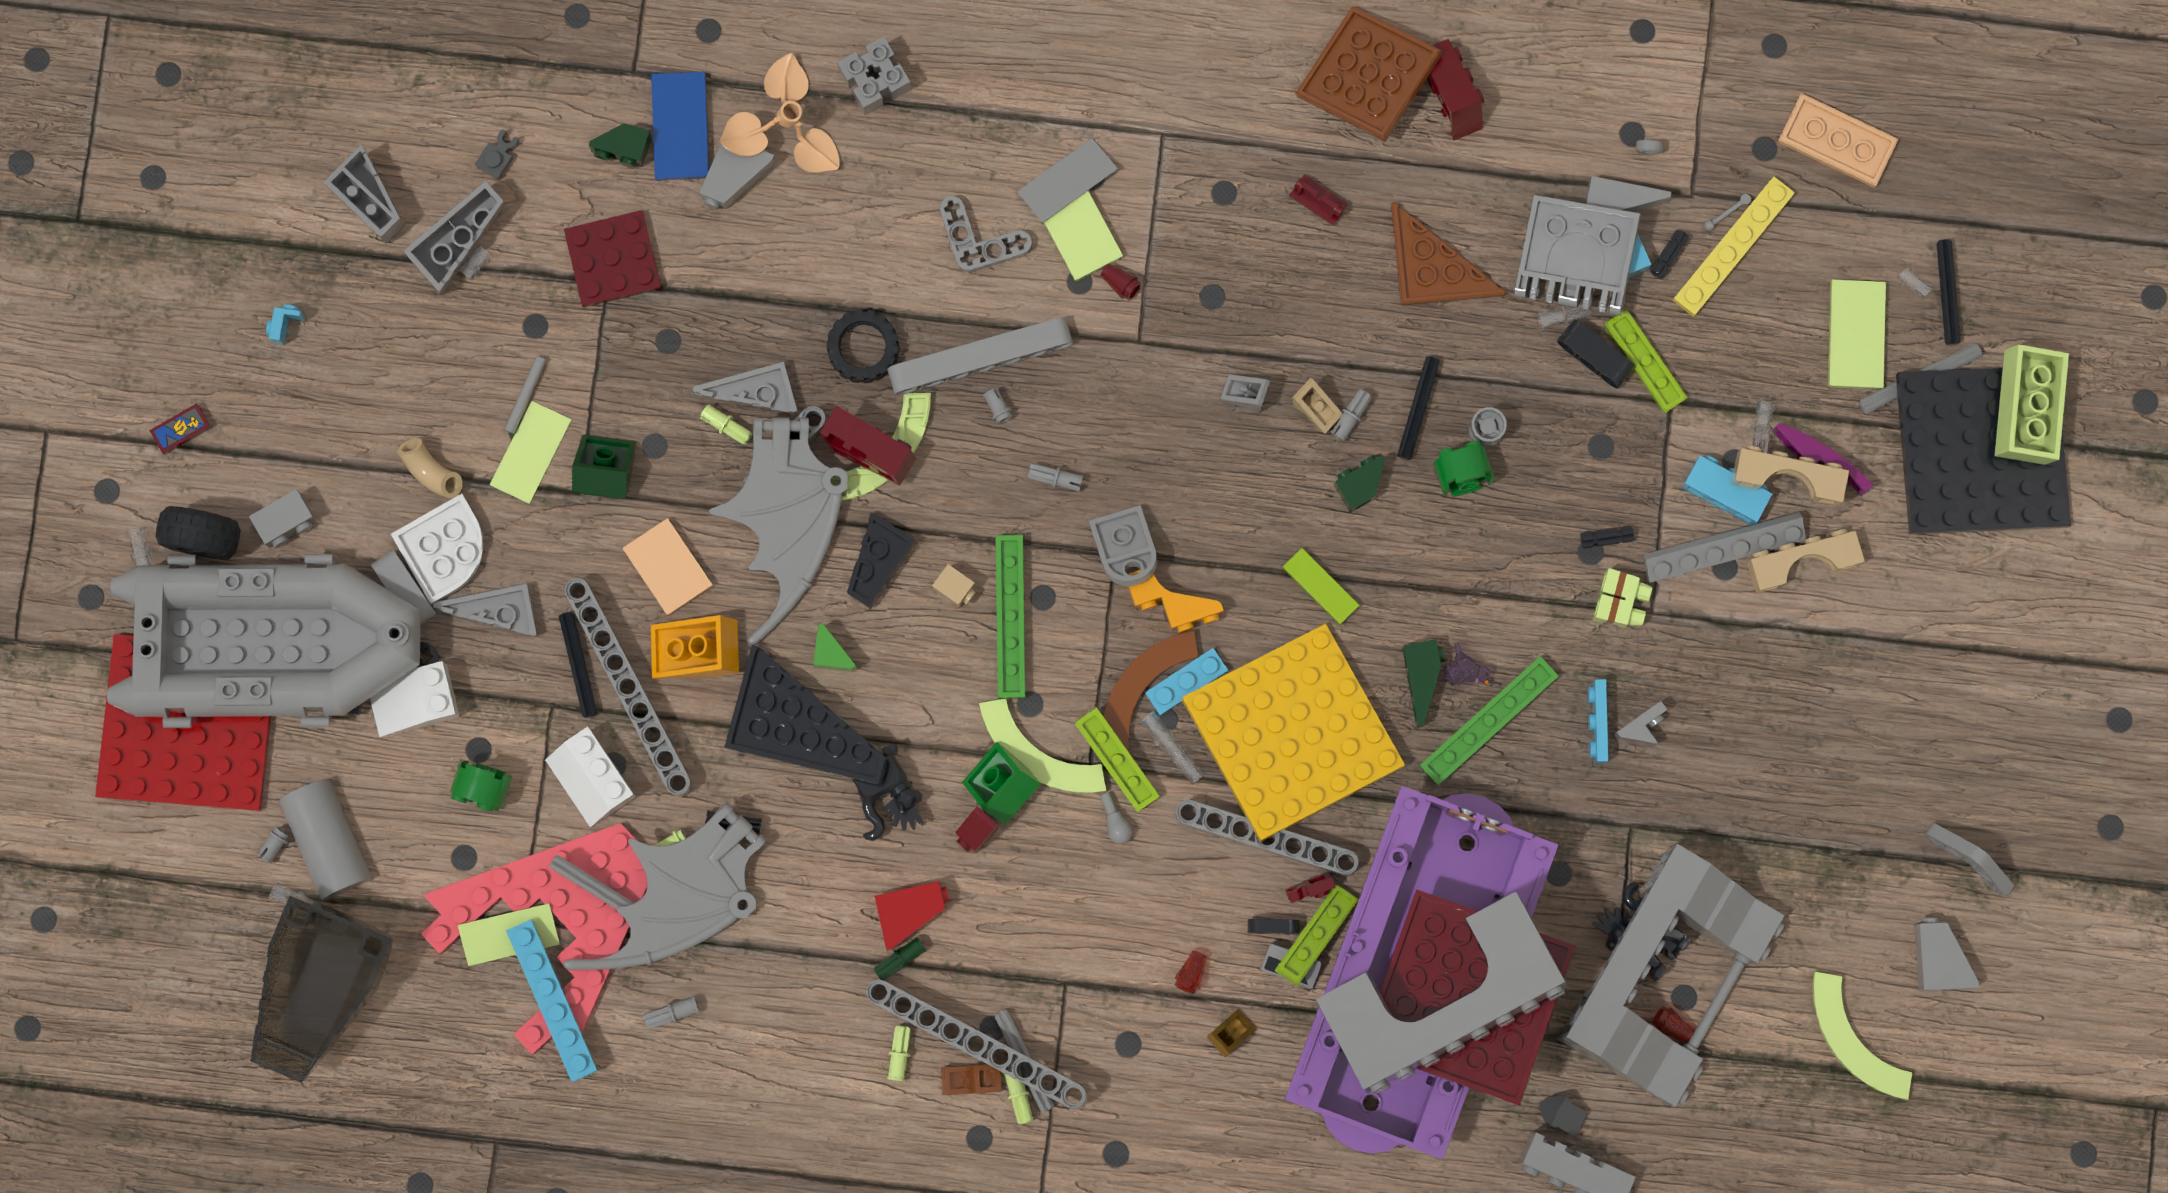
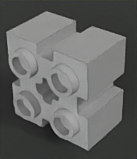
(871, 91)

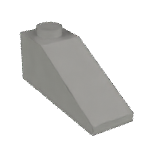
(1623, 195)

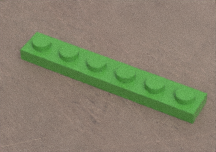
(1010, 617)
(1488, 721)

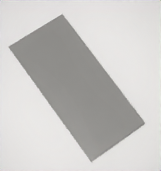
(1067, 180)

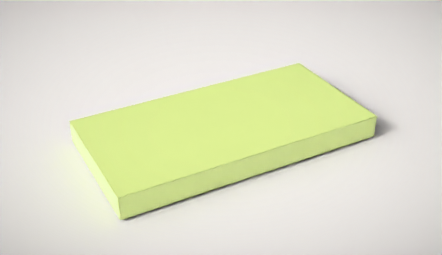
(1856, 334)

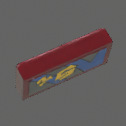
(180, 429)

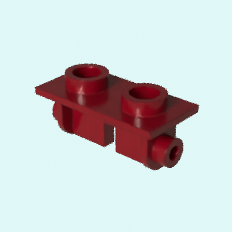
(1318, 199)

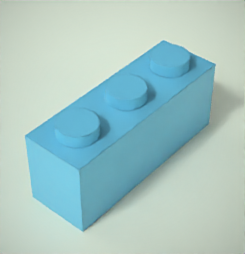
(1714, 485)

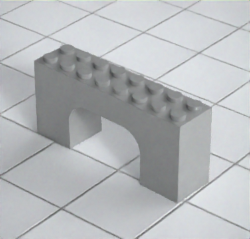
(1516, 981)

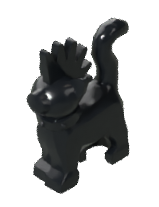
(903, 802)
(1615, 926)

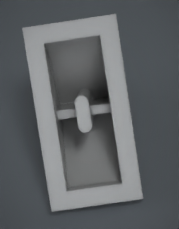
(1245, 392)

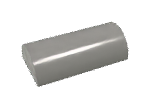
(325, 839)

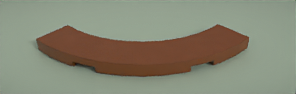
(1139, 676)

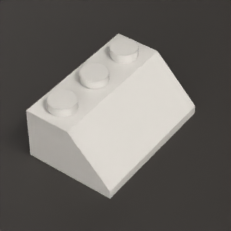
(590, 777)

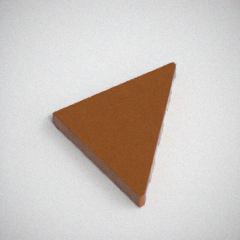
(1432, 269)

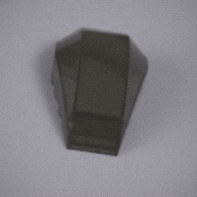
(314, 984)

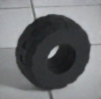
(197, 532)

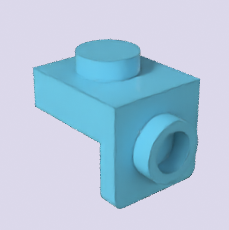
(277, 327)

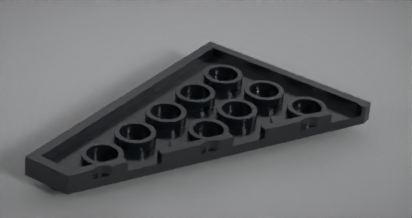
(790, 725)

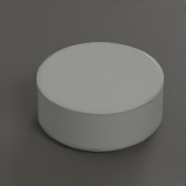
(1649, 146)

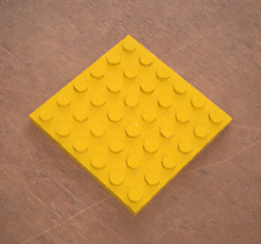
(1292, 732)

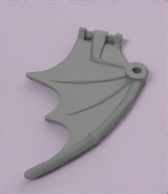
(789, 509)
(688, 893)

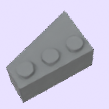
(363, 192)

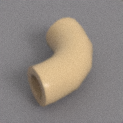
(428, 470)

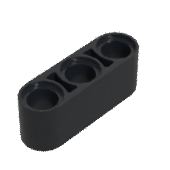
(1596, 354)

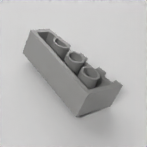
(450, 241)
(1571, 1167)

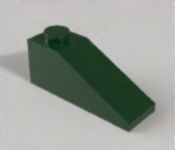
(1422, 671)

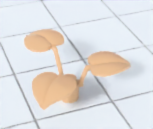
(789, 82)

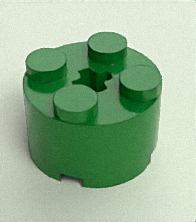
(1463, 469)
(480, 784)

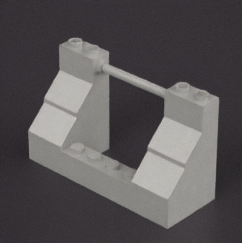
(1710, 903)

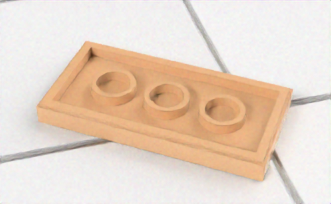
(1837, 140)

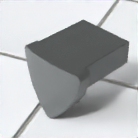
(1561, 1113)

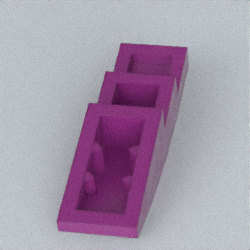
(1805, 446)

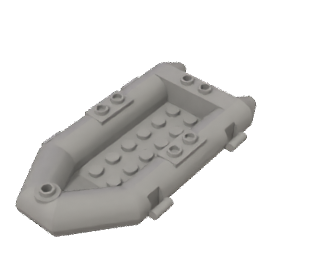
(261, 640)

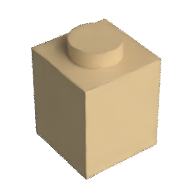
(954, 586)

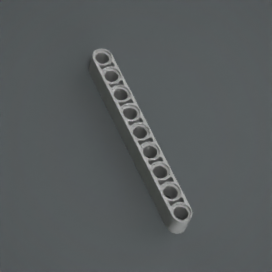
(619, 677)
(963, 1041)

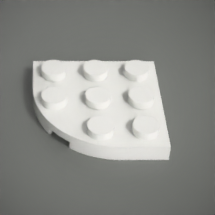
(442, 548)

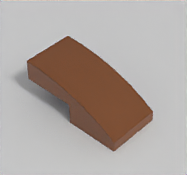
(970, 1080)

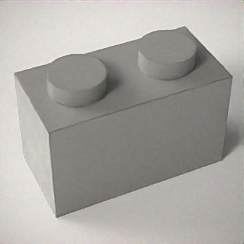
(283, 519)

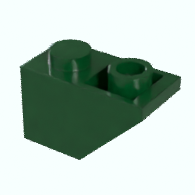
(624, 144)
(1360, 485)

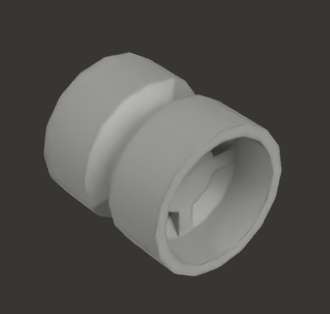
(1487, 426)

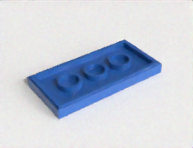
(680, 126)

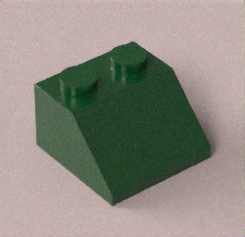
(603, 466)

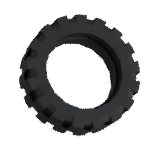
(854, 319)

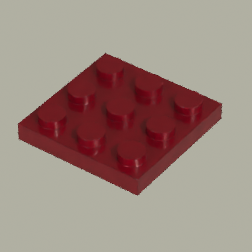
(612, 258)

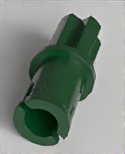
(899, 959)

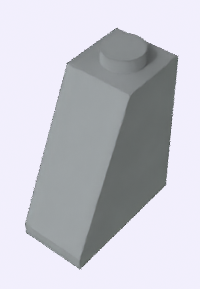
(733, 176)
(1941, 959)

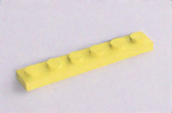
(1733, 246)

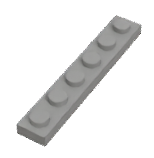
(1724, 547)

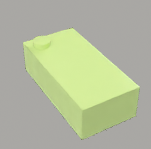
(2031, 404)

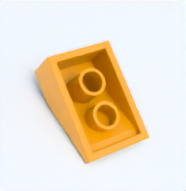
(695, 648)

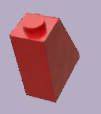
(909, 910)

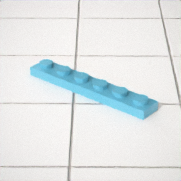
(552, 1000)

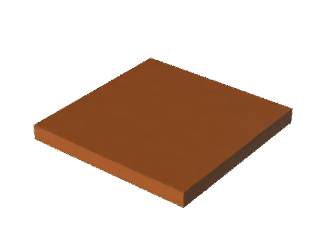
(1369, 73)

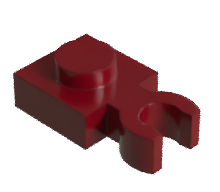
(1316, 886)

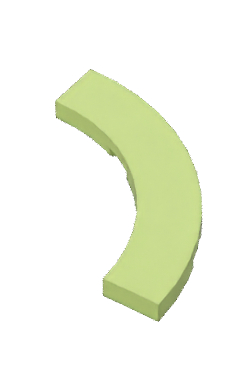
(909, 429)
(1045, 768)
(1846, 1045)

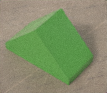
(830, 654)

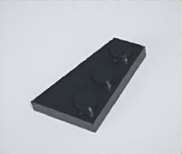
(880, 557)

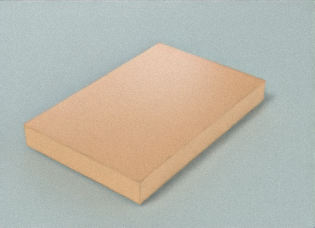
(667, 567)

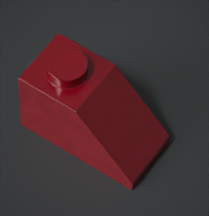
(975, 830)

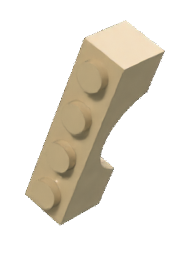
(1824, 483)
(1838, 552)

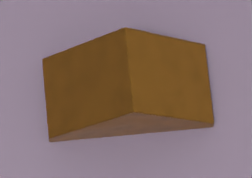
(1231, 1033)

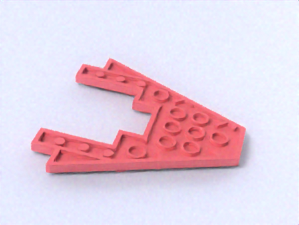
(524, 882)

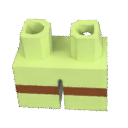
(1617, 599)

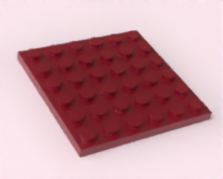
(1443, 962)

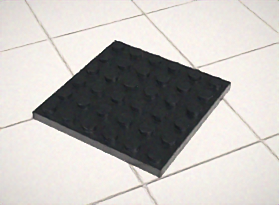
(1952, 464)

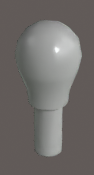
(1118, 828)

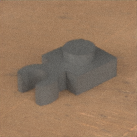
(496, 158)

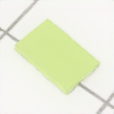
(1083, 237)

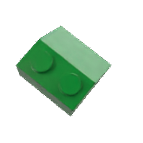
(1000, 783)

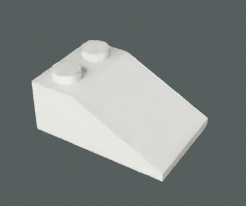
(415, 700)

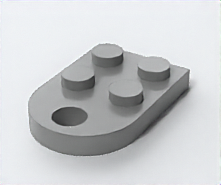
(1125, 543)

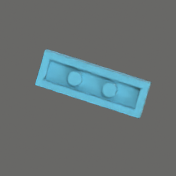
(1186, 680)
(1598, 721)

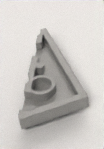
(760, 388)
(502, 608)

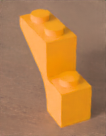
(1180, 609)

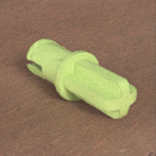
(725, 424)
(899, 1053)
(1019, 1100)

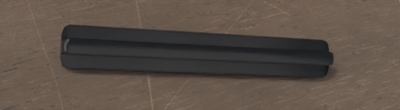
(1948, 292)
(1418, 408)
(578, 665)

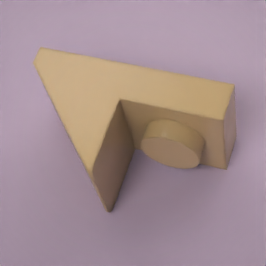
(1316, 406)

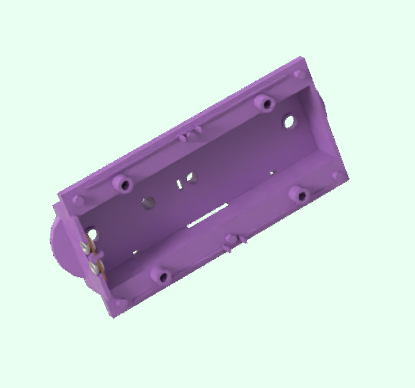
(1428, 836)

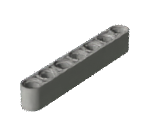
(980, 356)
(1277, 848)

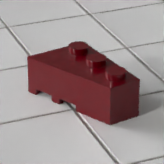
(1456, 92)
(867, 446)

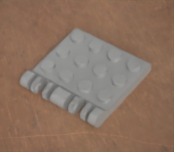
(1579, 249)

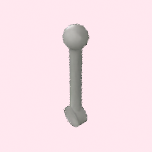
(1744, 200)

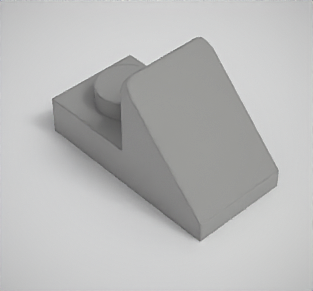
(1637, 731)

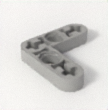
(969, 244)
(1972, 854)

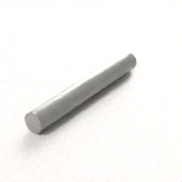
(525, 395)

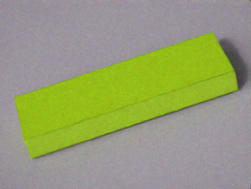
(1320, 586)

